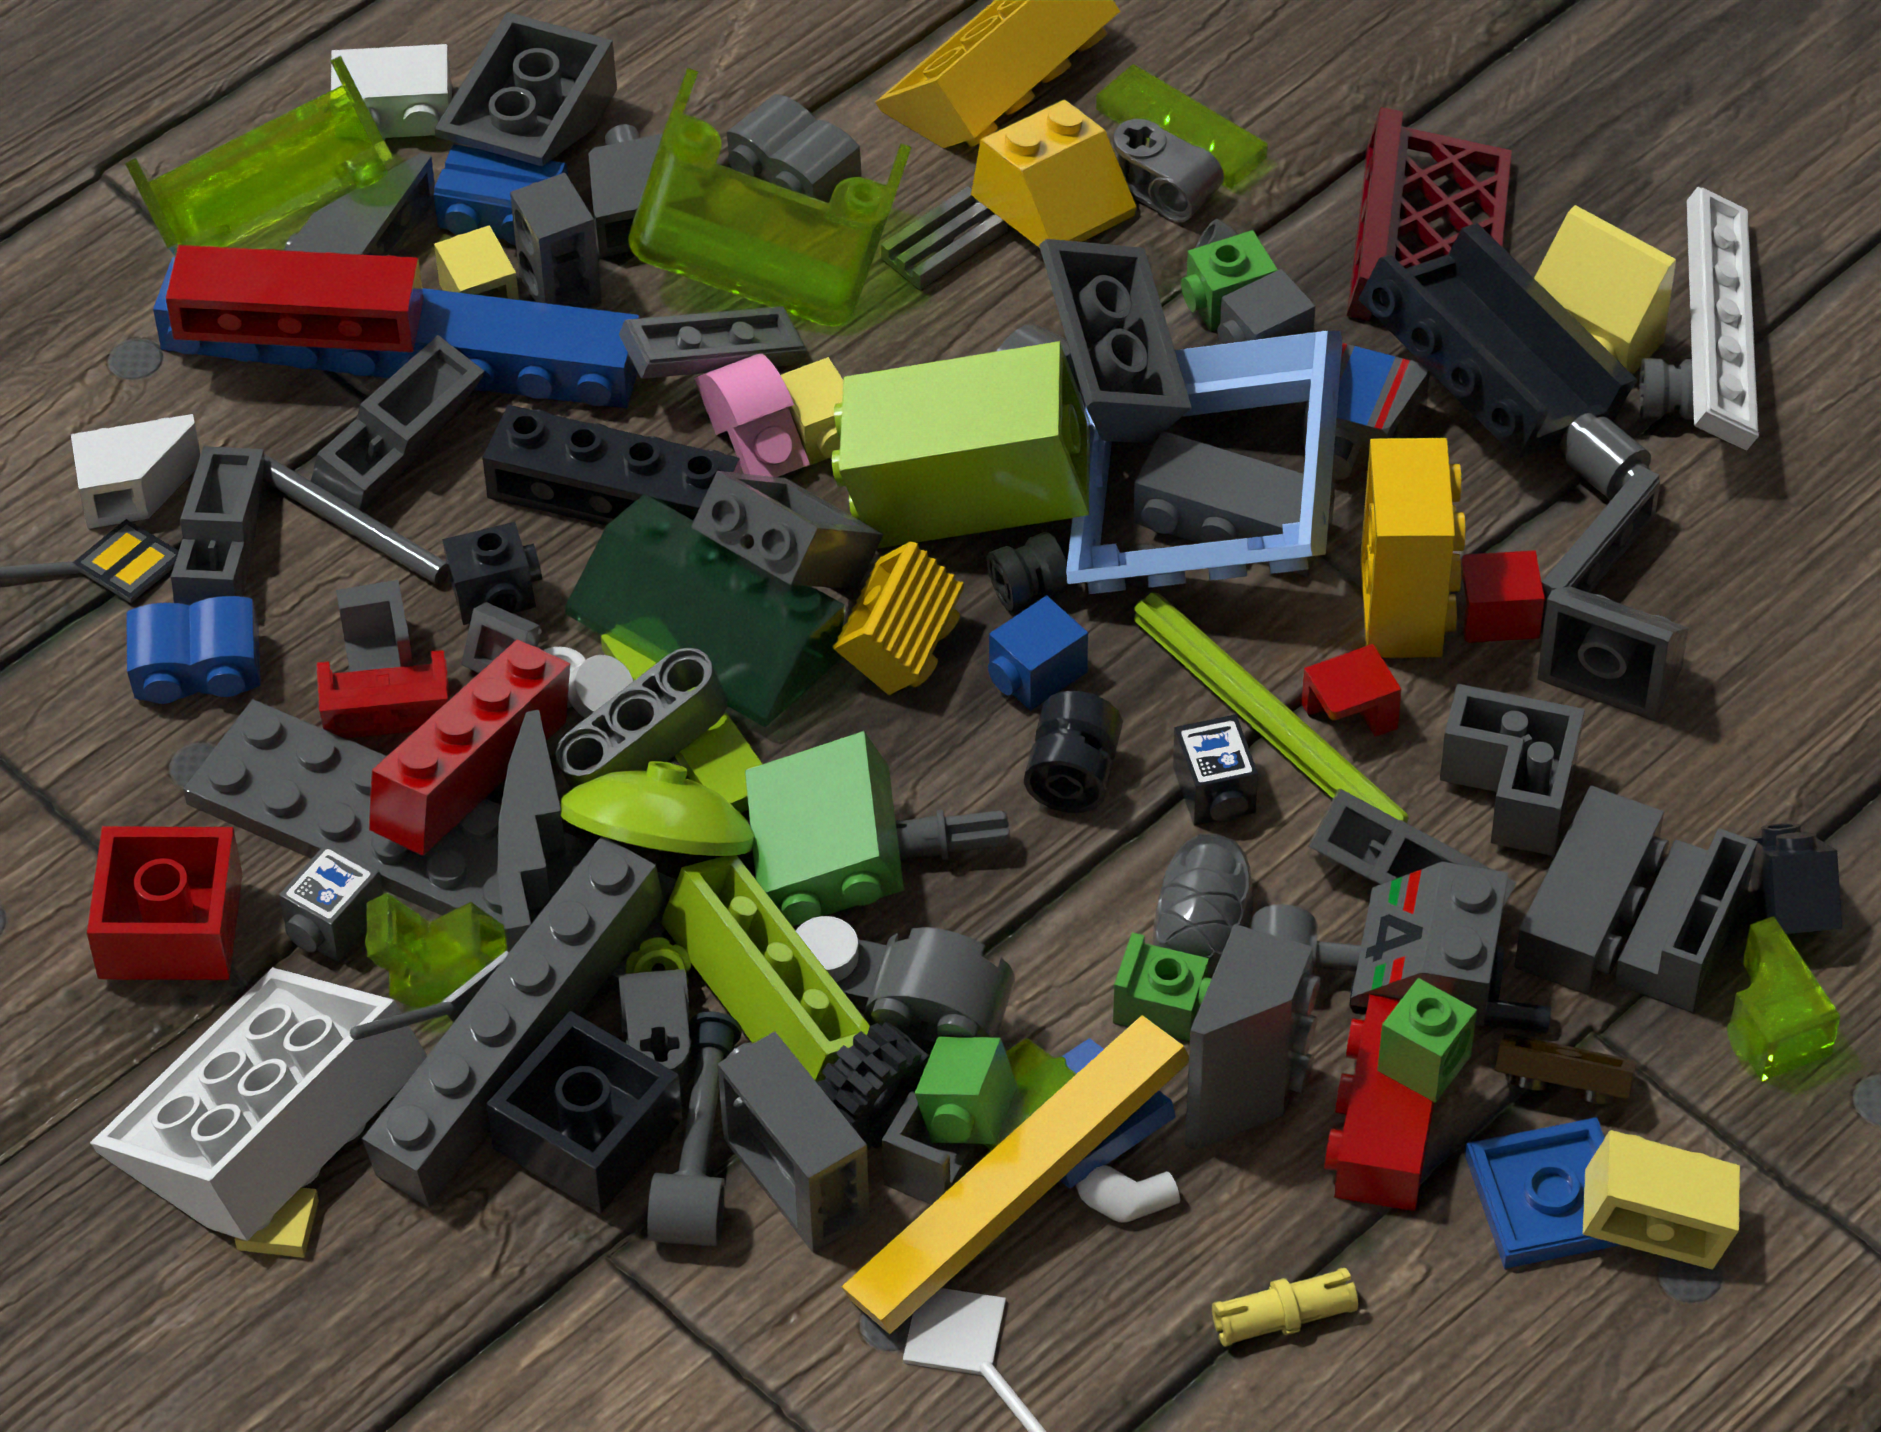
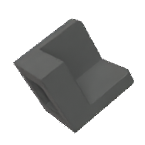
(374, 626)
(915, 1163)

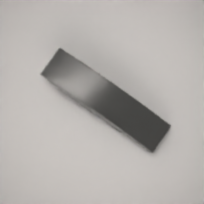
(527, 829)

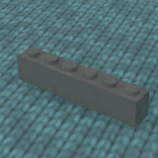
(546, 974)

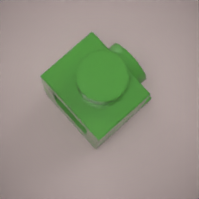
(1160, 986)

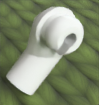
(1125, 1198)

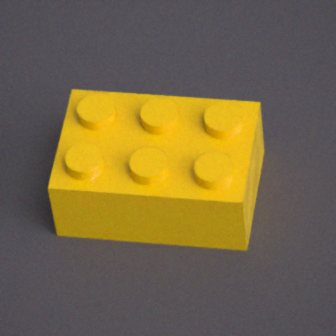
(1410, 546)

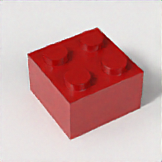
(165, 903)

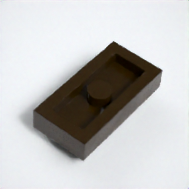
(1537, 1063)

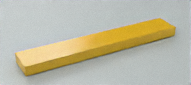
(1015, 1174)

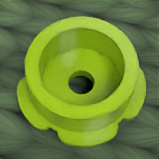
(656, 951)

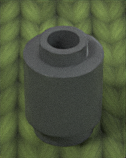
(1602, 453)

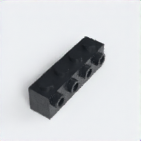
(592, 468)

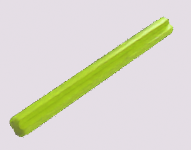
(1257, 704)

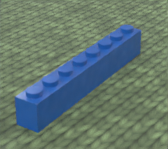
(518, 344)

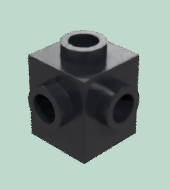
(492, 569)

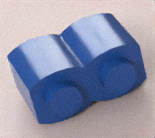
(193, 649)

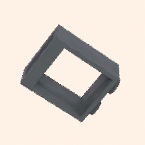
(792, 530)
(794, 1141)

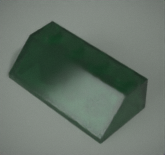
(676, 589)

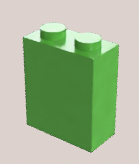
(824, 829)

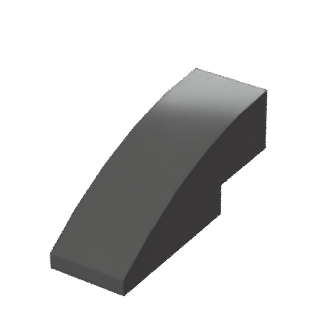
(396, 424)
(219, 525)
(1380, 844)

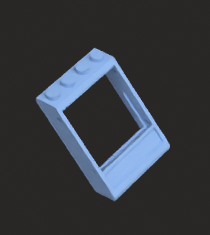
(1218, 381)

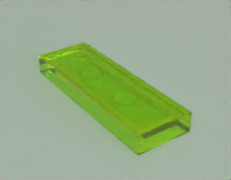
(1143, 96)

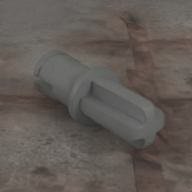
(941, 835)

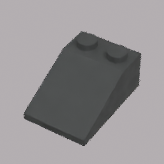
(532, 91)

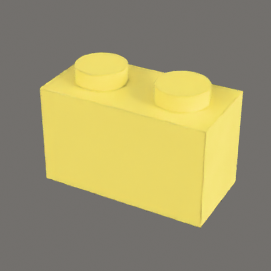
(1661, 1199)

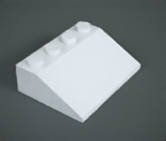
(262, 1101)

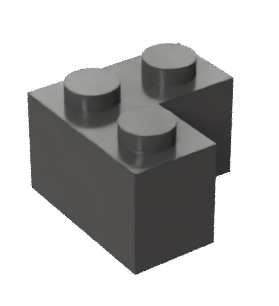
(1521, 752)

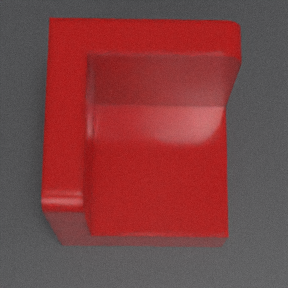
(1502, 596)
(1353, 685)

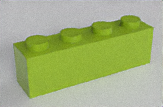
(759, 963)

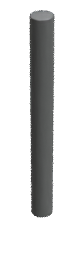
(355, 521)

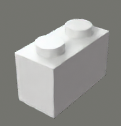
(402, 85)

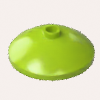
(659, 812)

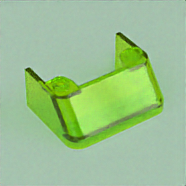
(269, 170)
(755, 233)

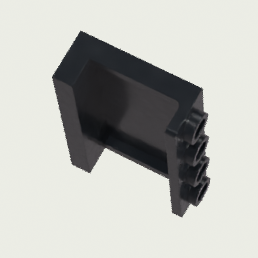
(1498, 341)

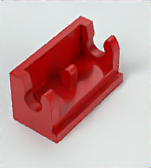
(381, 699)

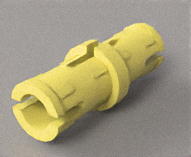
(1284, 1306)

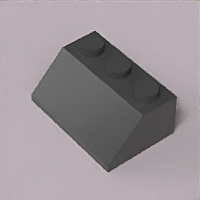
(1117, 338)
(1250, 1036)

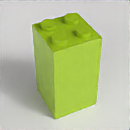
(964, 445)

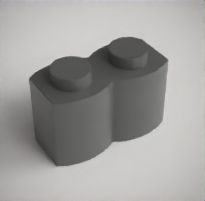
(793, 149)

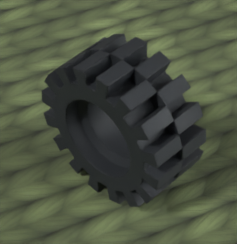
(874, 1079)

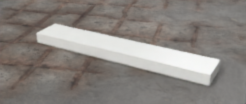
(1721, 319)

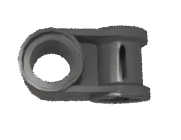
(657, 1017)

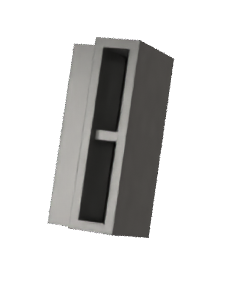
(1687, 919)

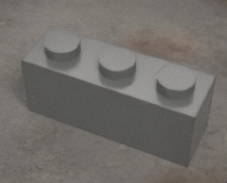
(1216, 494)
(1591, 891)

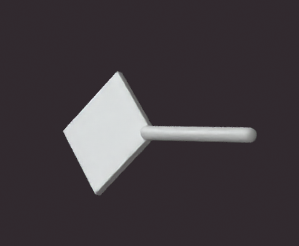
(961, 1335)

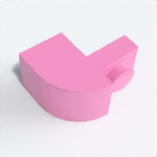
(753, 408)

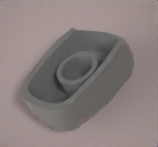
(1204, 897)

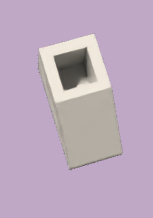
(133, 467)

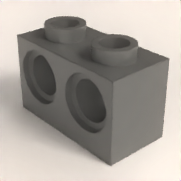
(556, 243)

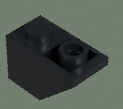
(1796, 879)

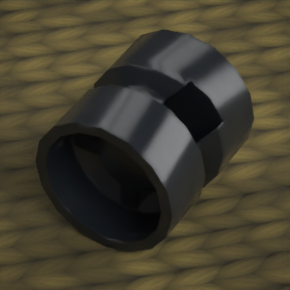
(1073, 751)

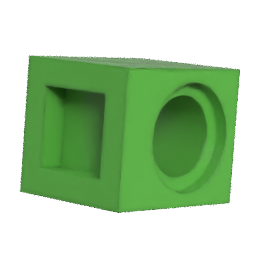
(1426, 1040)

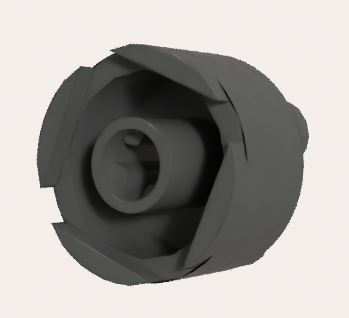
(939, 988)

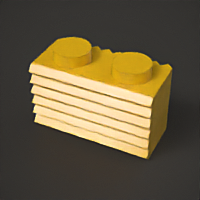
(901, 619)

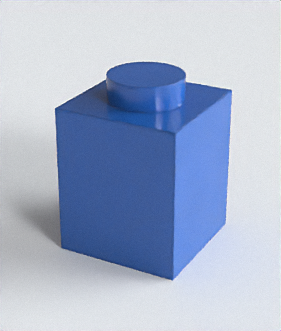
(1037, 653)

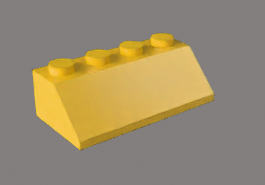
(994, 66)

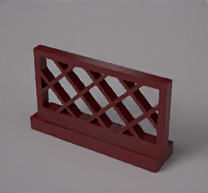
(1385, 185)

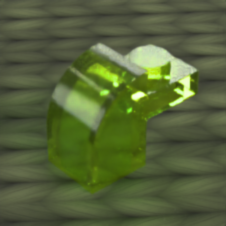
(432, 957)

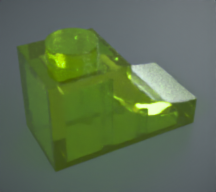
(1784, 1012)

